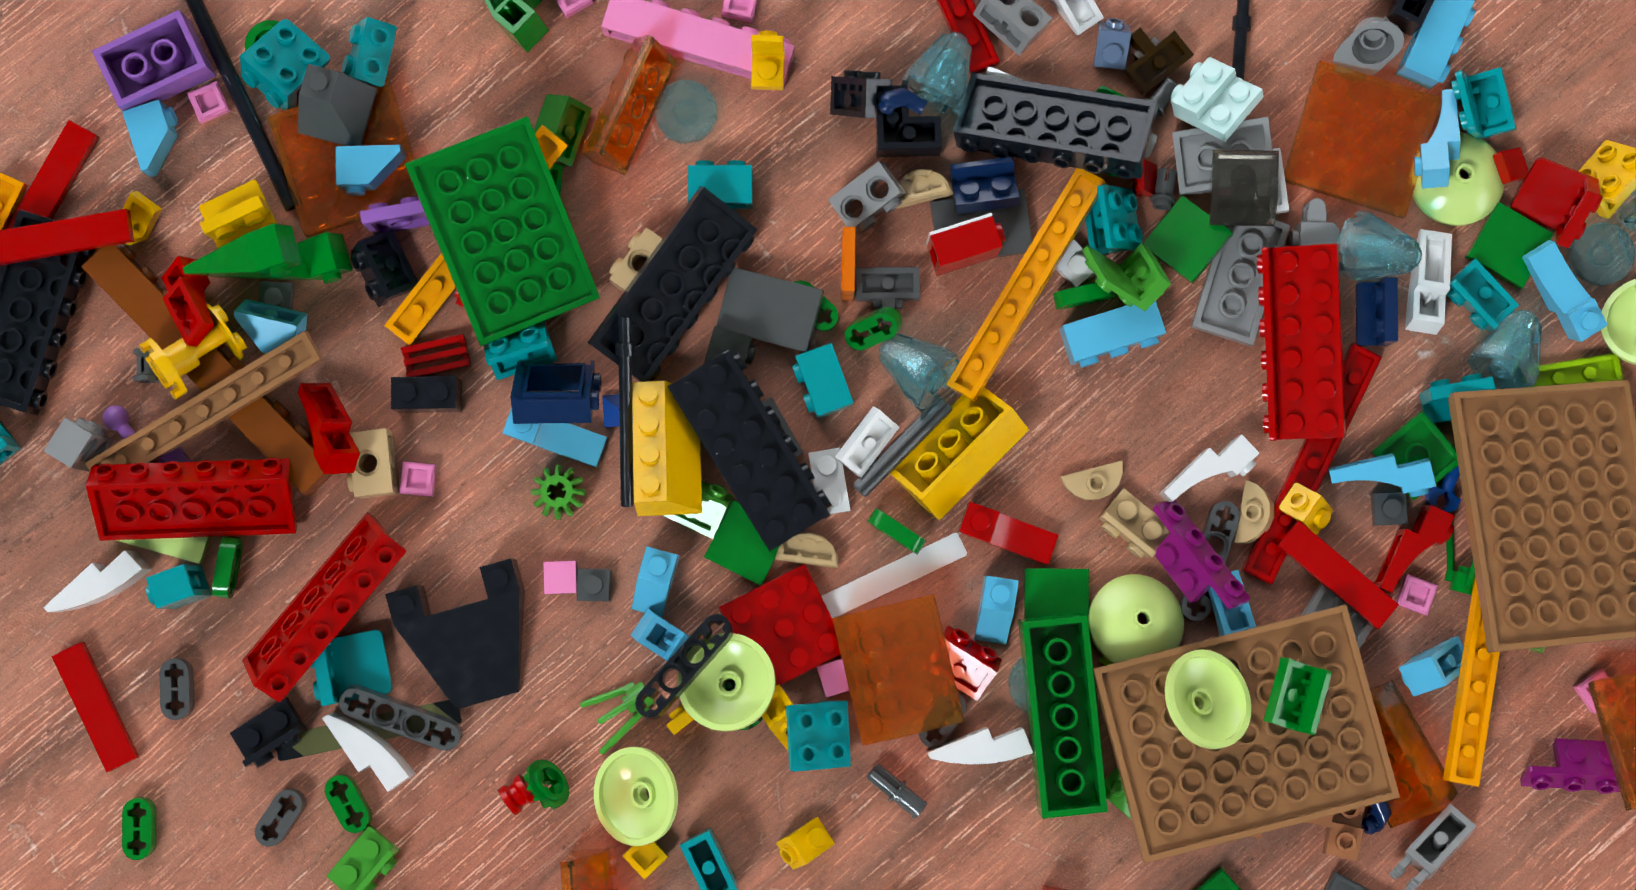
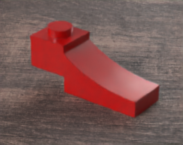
(187, 301)
(329, 428)
(1430, 529)
(1007, 533)

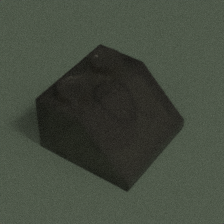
(1243, 187)

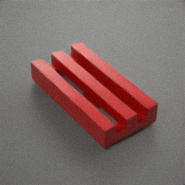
(462, 350)

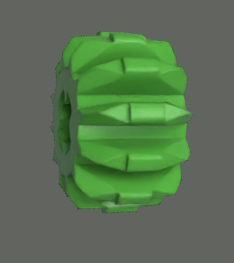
(559, 503)

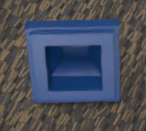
(611, 410)

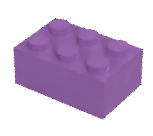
(154, 62)

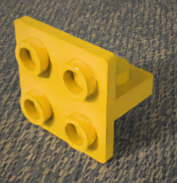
(1616, 171)
(236, 213)

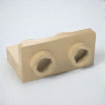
(1134, 523)

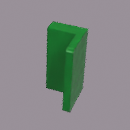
(567, 120)

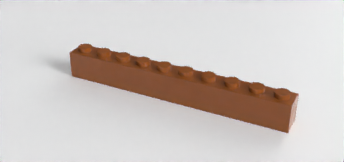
(262, 420)

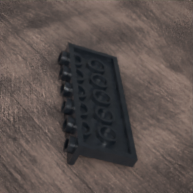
(1055, 125)
(676, 282)
(34, 317)
(750, 449)

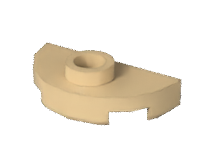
(923, 186)
(1094, 482)
(1255, 514)
(808, 549)

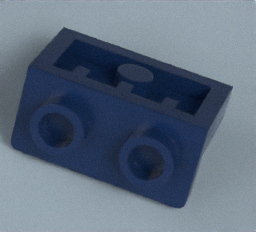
(984, 185)
(1377, 312)

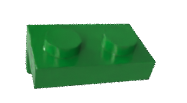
(1297, 696)

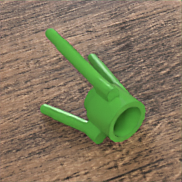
(629, 703)

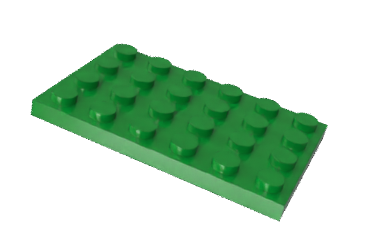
(502, 230)

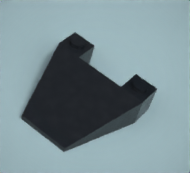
(470, 648)

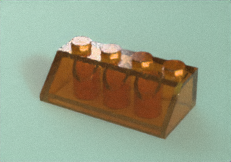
(629, 105)
(1412, 760)

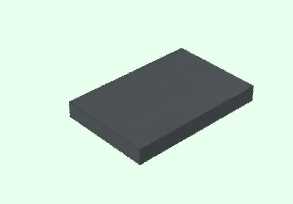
(1012, 219)
(770, 309)

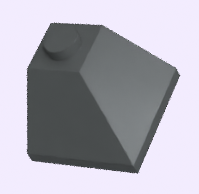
(334, 106)

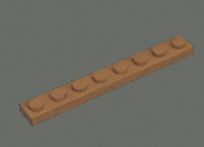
(215, 403)

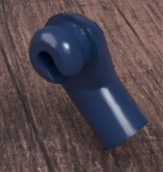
(901, 97)
(1376, 818)

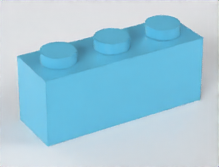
(1435, 41)
(1111, 333)

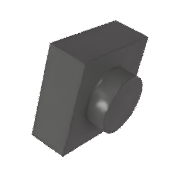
(277, 294)
(1389, 509)
(593, 585)

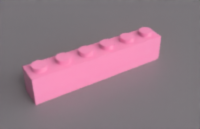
(687, 35)

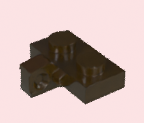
(1155, 59)

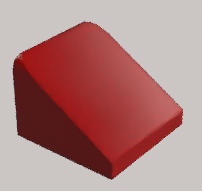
(1146, 185)

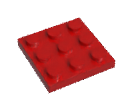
(787, 622)

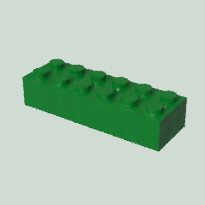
(1062, 715)

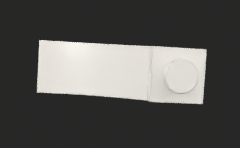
(1233, 459)

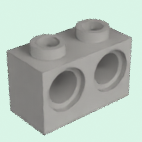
(1013, 21)
(863, 189)
(78, 442)

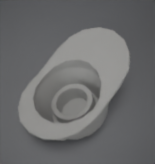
(1370, 46)

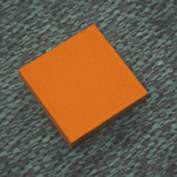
(848, 264)

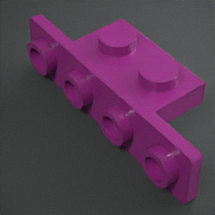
(1193, 561)
(1578, 768)

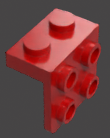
(1558, 199)

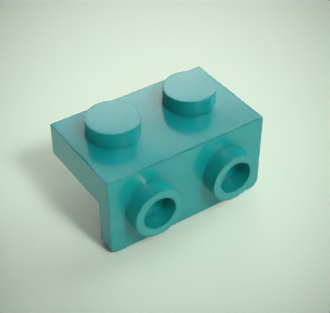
(370, 51)
(1481, 296)
(1435, 399)

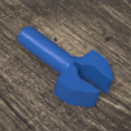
(1447, 488)

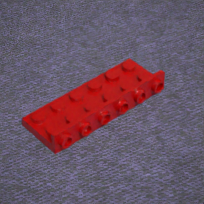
(1302, 342)
(191, 499)
(322, 608)

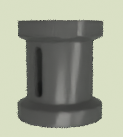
(143, 371)

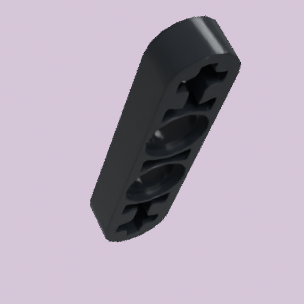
(689, 670)

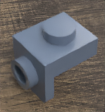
(1112, 44)

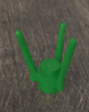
(1464, 577)

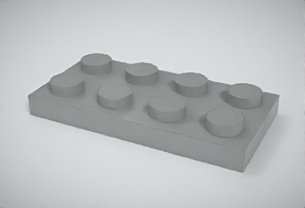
(1230, 290)

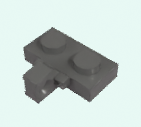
(887, 286)

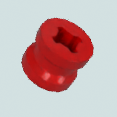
(516, 795)

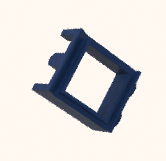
(559, 405)

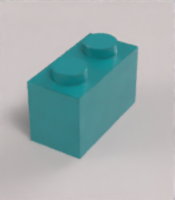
(727, 182)
(823, 381)
(177, 587)
(708, 862)

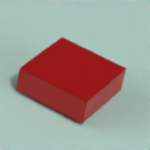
(1511, 165)

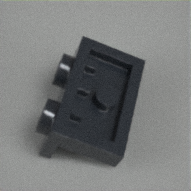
(856, 93)
(383, 267)
(268, 732)

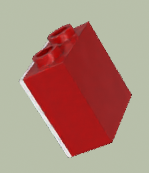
(965, 244)

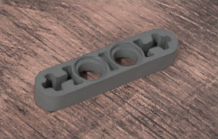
(1231, 526)
(398, 723)

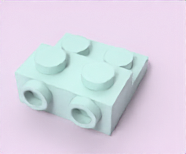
(1215, 98)

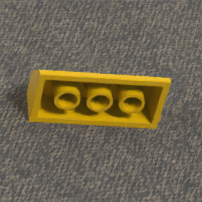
(959, 452)
(664, 454)

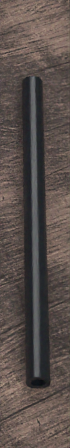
(242, 102)

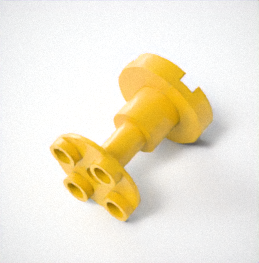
(180, 358)

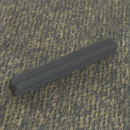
(902, 447)

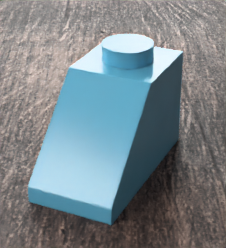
(152, 134)
(366, 166)
(269, 324)
(654, 580)
(996, 609)
(1433, 667)

